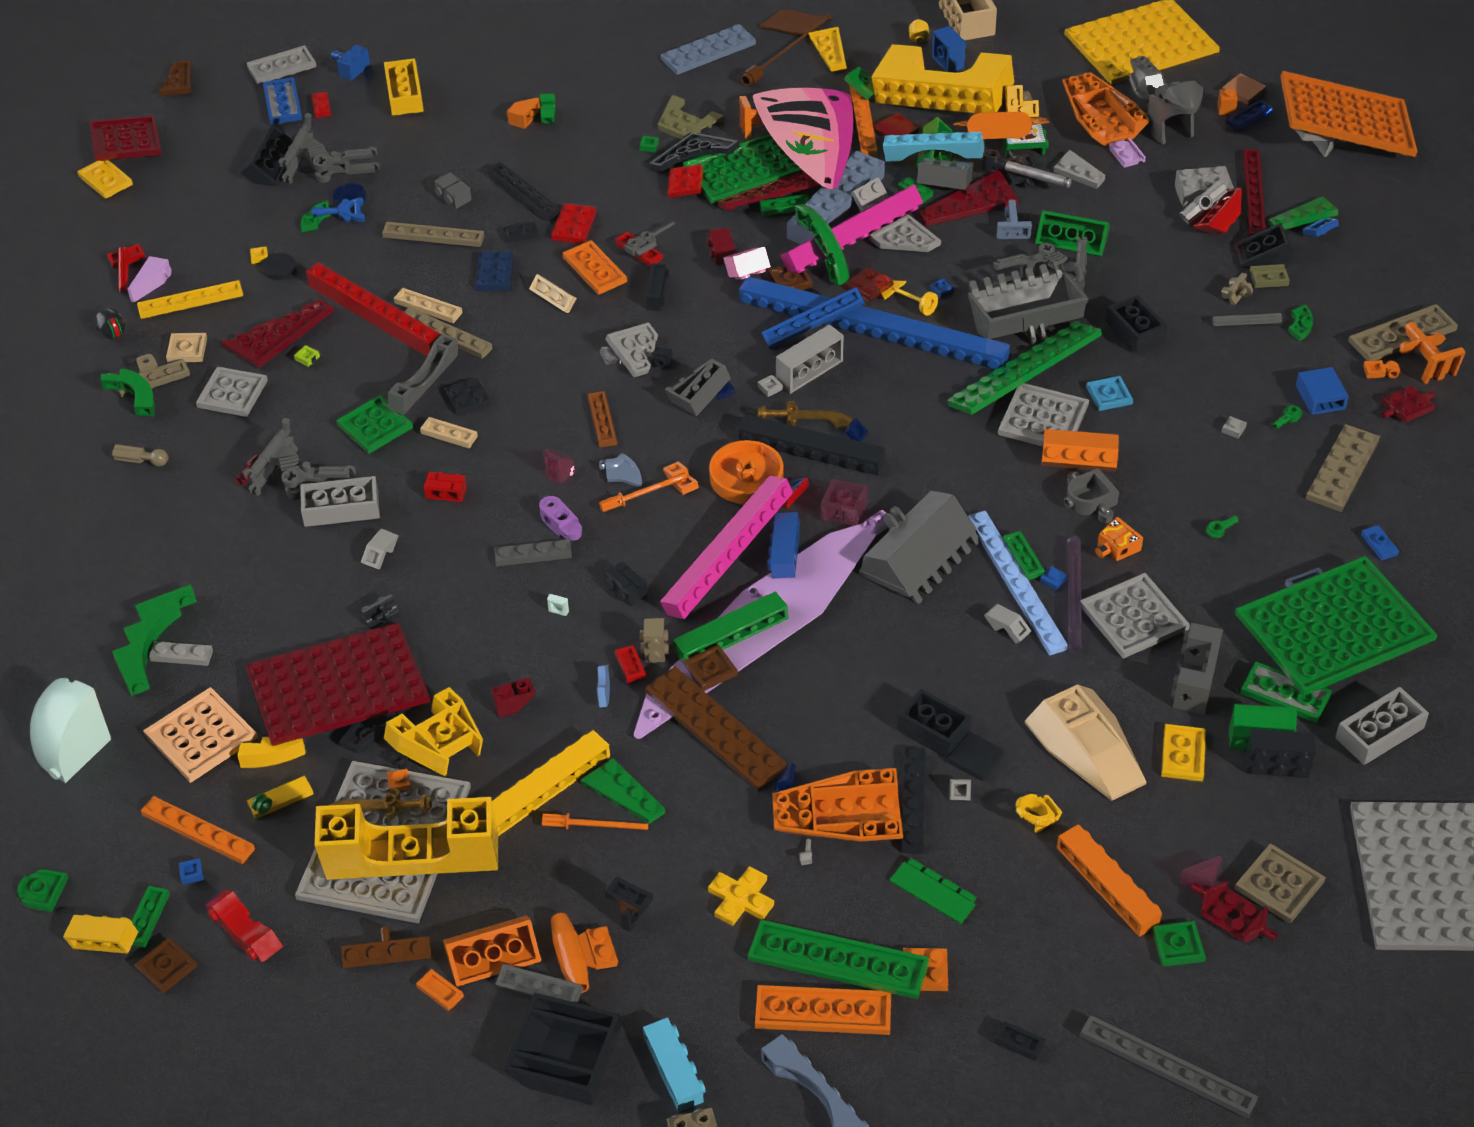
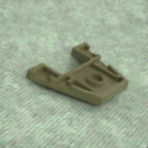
(680, 123)

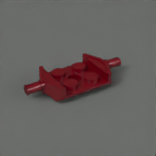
(1220, 901)

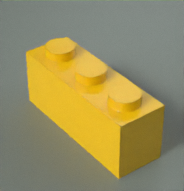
(100, 933)

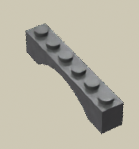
(441, 355)

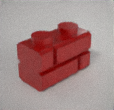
(445, 487)

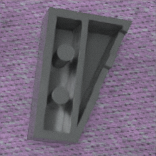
(945, 173)
(700, 387)

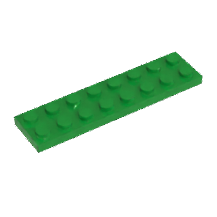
(839, 959)

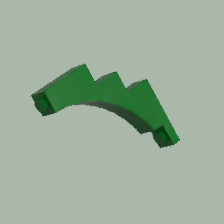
(155, 618)

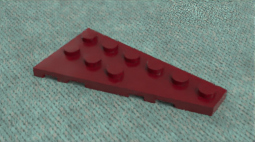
(776, 188)
(980, 197)
(275, 335)

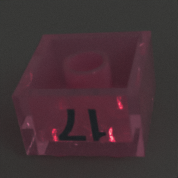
(844, 502)

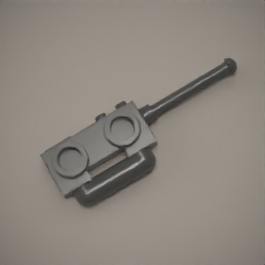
(644, 242)

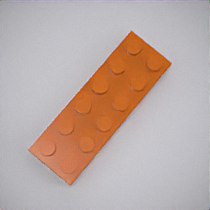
(823, 1010)

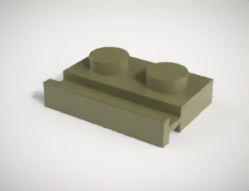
(1269, 276)

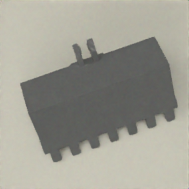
(1026, 303)
(919, 545)

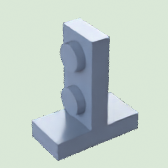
(1012, 228)

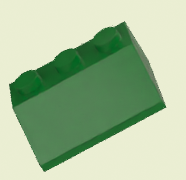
(1258, 717)

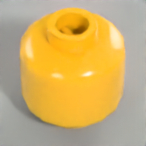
(919, 30)

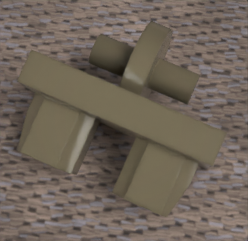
(1237, 289)

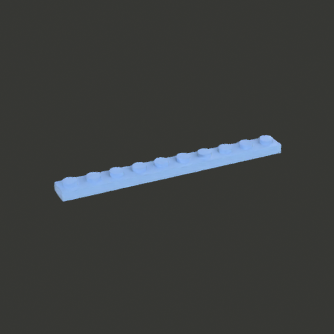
(1018, 584)

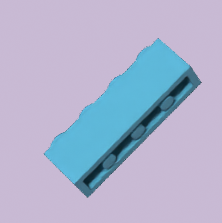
(673, 1064)

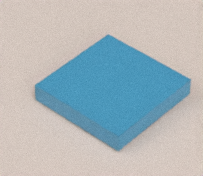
(1109, 393)

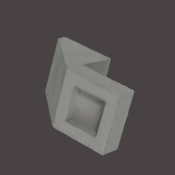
(378, 546)
(1001, 617)

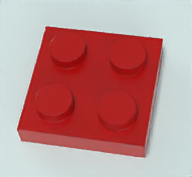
(685, 181)

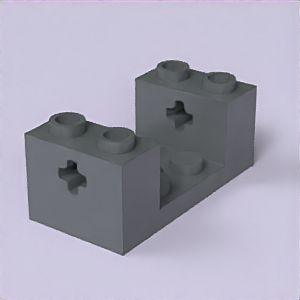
(1191, 685)

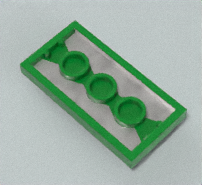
(1277, 690)

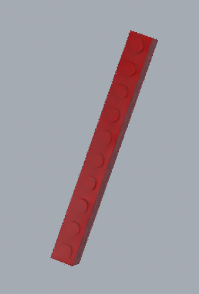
(372, 308)

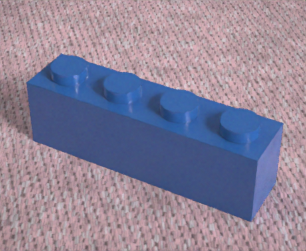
(784, 545)

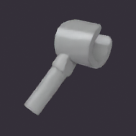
(806, 857)

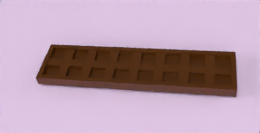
(716, 728)

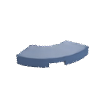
(603, 687)

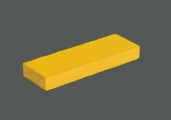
(285, 795)

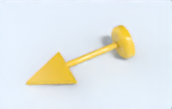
(927, 303)

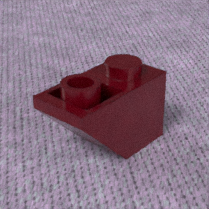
(512, 696)

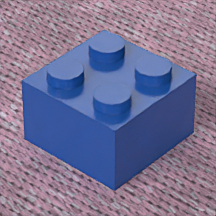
(948, 49)

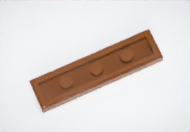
(602, 419)

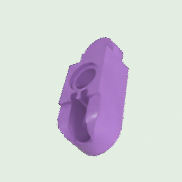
(560, 518)

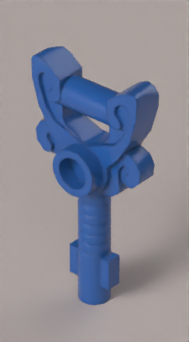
(343, 210)

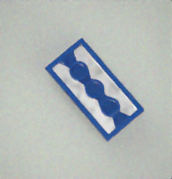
(282, 101)

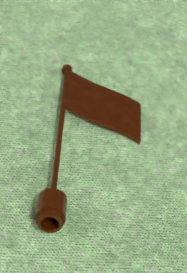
(788, 22)

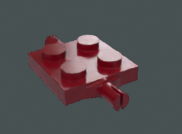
(1407, 404)

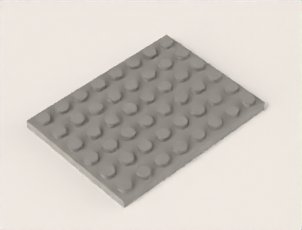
(1417, 873)
(384, 896)

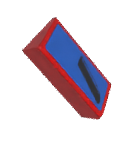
(798, 486)

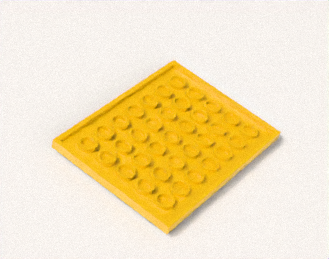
(1155, 30)

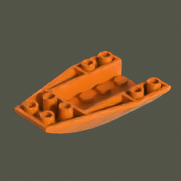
(1103, 109)
(842, 807)

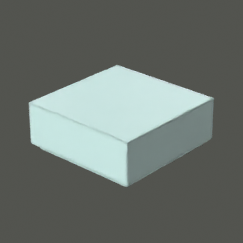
(558, 605)

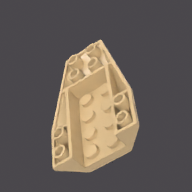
(1088, 740)

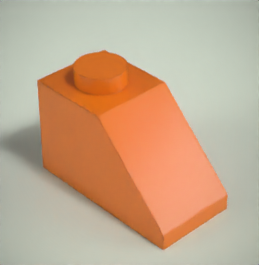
(523, 112)

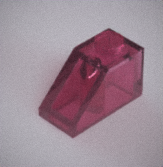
(558, 466)

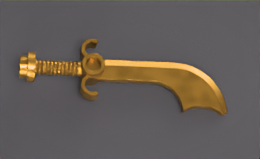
(792, 413)
(390, 802)

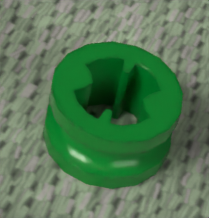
(261, 803)

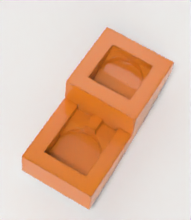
(683, 486)

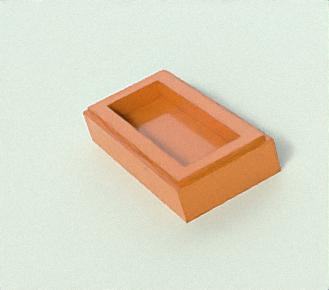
(439, 990)

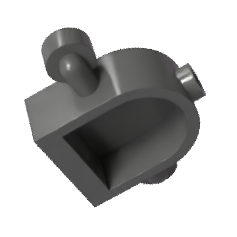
(1091, 494)

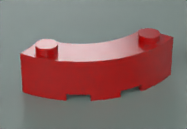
(251, 936)

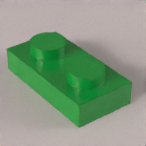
(924, 192)

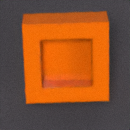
(399, 779)

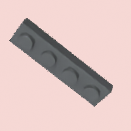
(532, 552)
(528, 982)

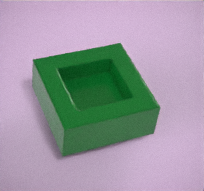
(649, 144)

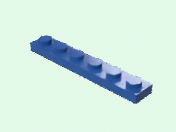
(813, 318)

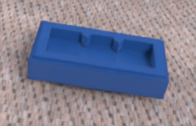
(1320, 227)
(1380, 542)

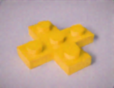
(741, 896)

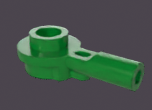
(1291, 414)
(1217, 528)

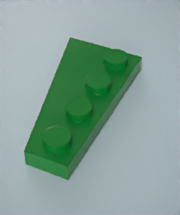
(1306, 213)
(620, 787)

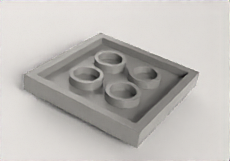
(231, 391)

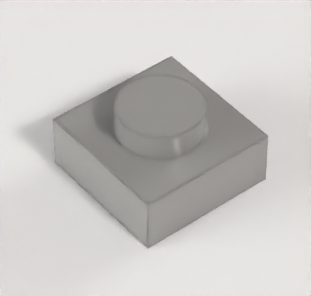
(770, 385)
(1234, 427)

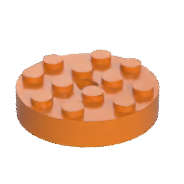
(742, 468)

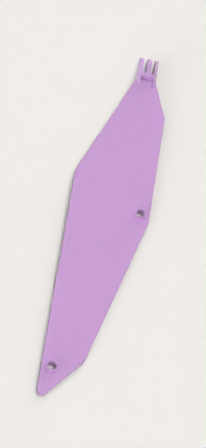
(818, 578)

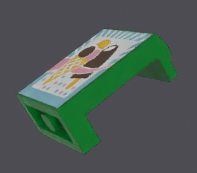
(1034, 139)

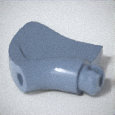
(621, 470)

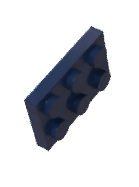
(494, 270)

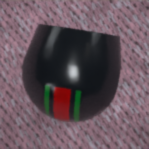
(110, 323)

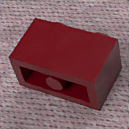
(720, 245)

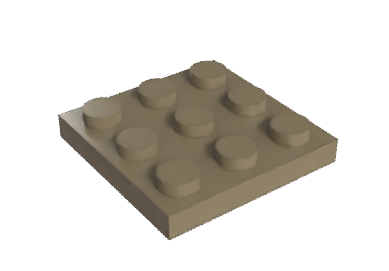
(1280, 883)

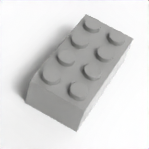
(809, 358)
(339, 501)
(1382, 725)

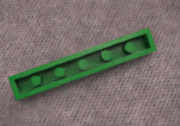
(733, 626)

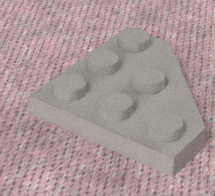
(905, 235)
(634, 347)

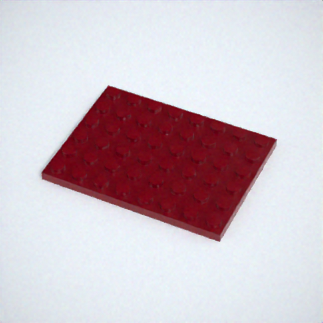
(336, 684)

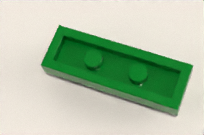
(782, 205)
(1024, 555)
(149, 913)

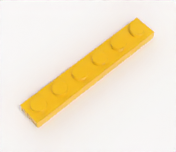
(190, 299)

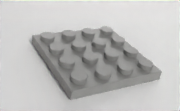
(1040, 409)
(1134, 615)

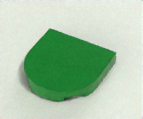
(41, 889)

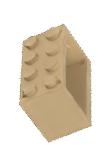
(971, 24)

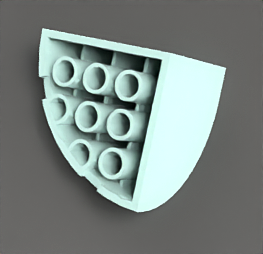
(67, 728)

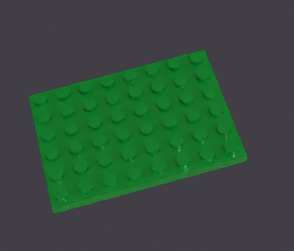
(1335, 625)

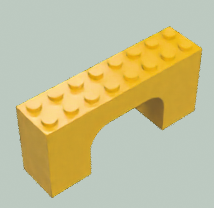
(904, 82)
(359, 849)

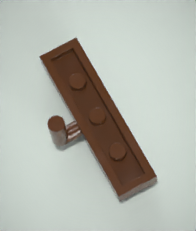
(386, 951)

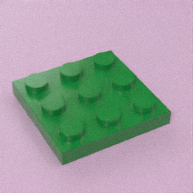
(374, 424)

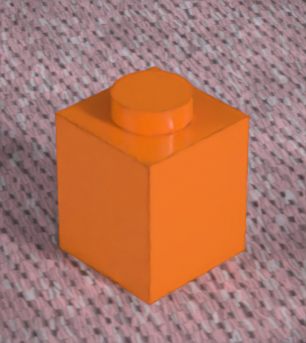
(1227, 102)

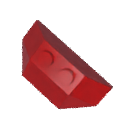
(1221, 214)

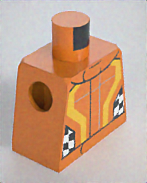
(1118, 541)

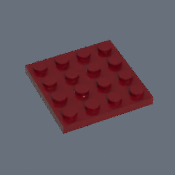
(125, 138)

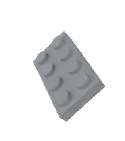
(281, 64)

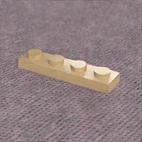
(428, 305)

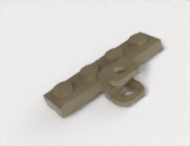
(159, 375)

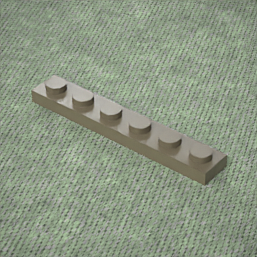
(433, 234)
(466, 341)

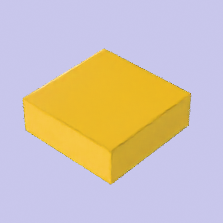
(258, 254)

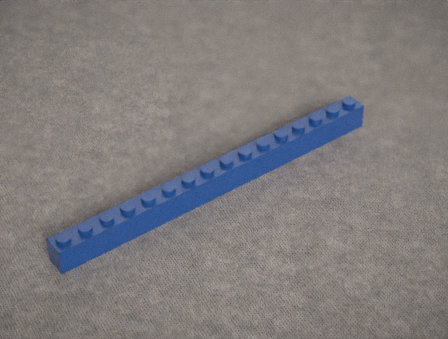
(880, 324)

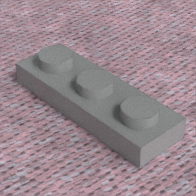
(181, 653)

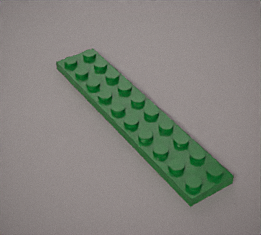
(1023, 367)

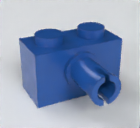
(352, 62)

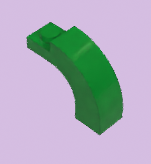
(134, 384)

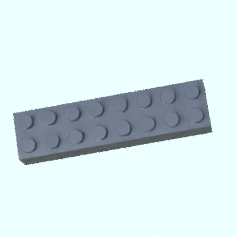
(838, 203)

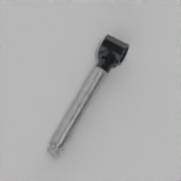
(993, 162)

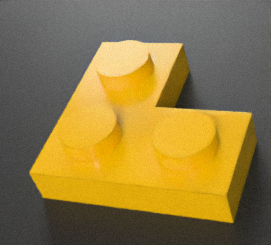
(1015, 101)

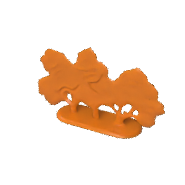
(1001, 124)

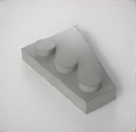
(1079, 170)

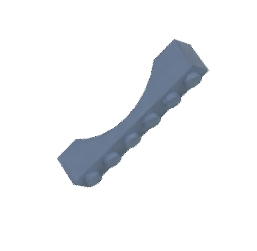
(786, 1062)

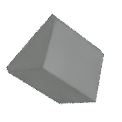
(960, 789)

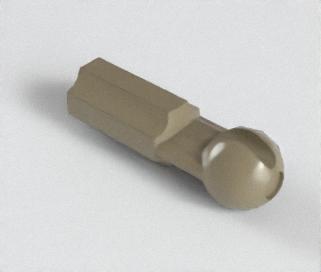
(138, 455)

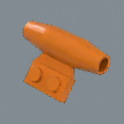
(577, 952)

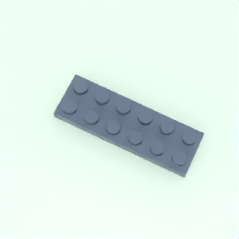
(708, 49)

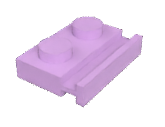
(1127, 152)

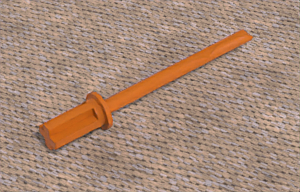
(619, 500)
(555, 820)

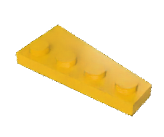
(829, 47)

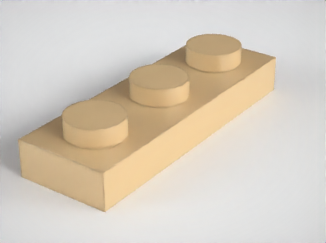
(552, 293)
(449, 432)

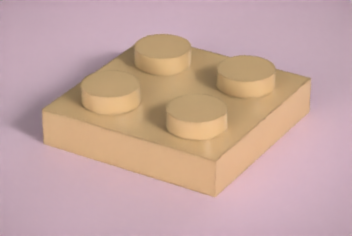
(187, 347)

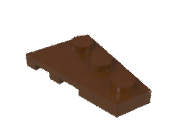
(178, 80)

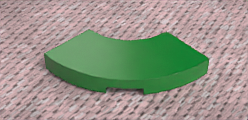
(311, 222)
(1302, 322)

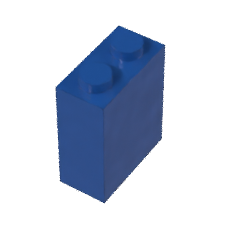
(1322, 391)

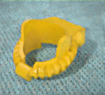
(1045, 807)

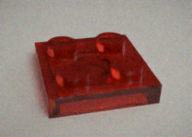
(869, 283)

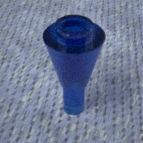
(787, 780)

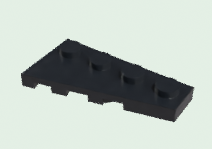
(366, 731)

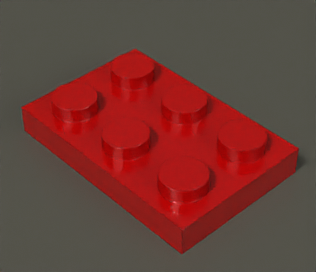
(573, 223)

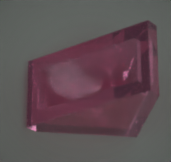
(1202, 873)

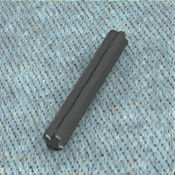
(1249, 319)

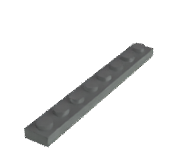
(1169, 1066)

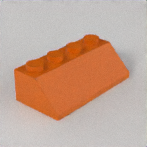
(1080, 450)
(485, 950)

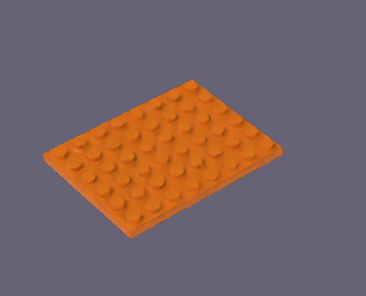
(1348, 114)

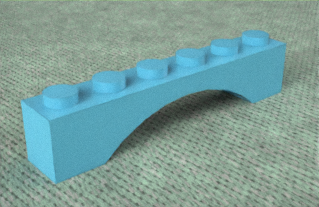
(964, 144)

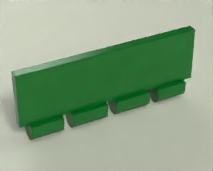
(926, 888)

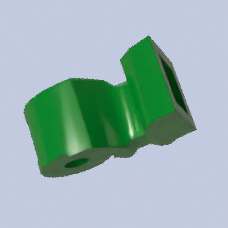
(548, 108)

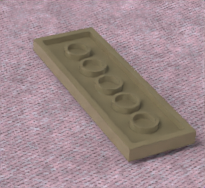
(1387, 337)
(1343, 468)

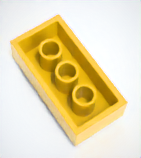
(403, 87)

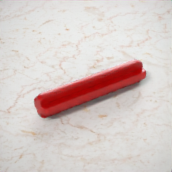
(123, 269)

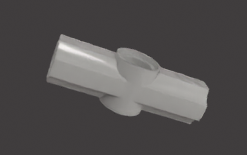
(1211, 195)

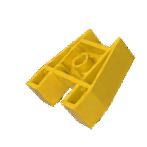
(437, 737)

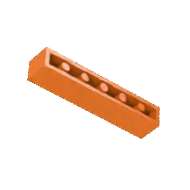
(1109, 880)

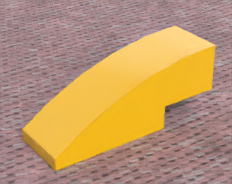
(264, 754)

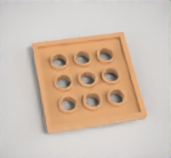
(197, 745)

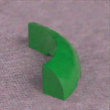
(826, 242)

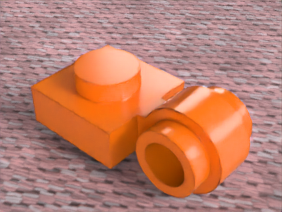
(1377, 369)

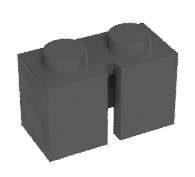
(452, 190)

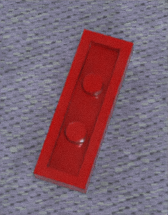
(648, 258)

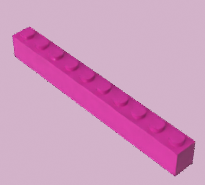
(855, 227)
(726, 547)

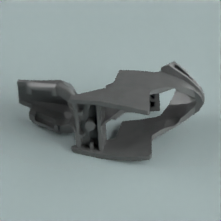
(1164, 99)

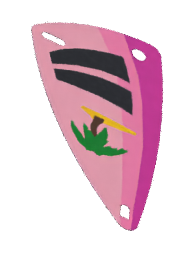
(810, 129)

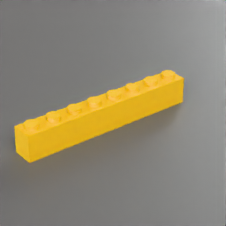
(549, 780)

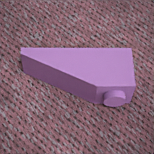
(150, 277)

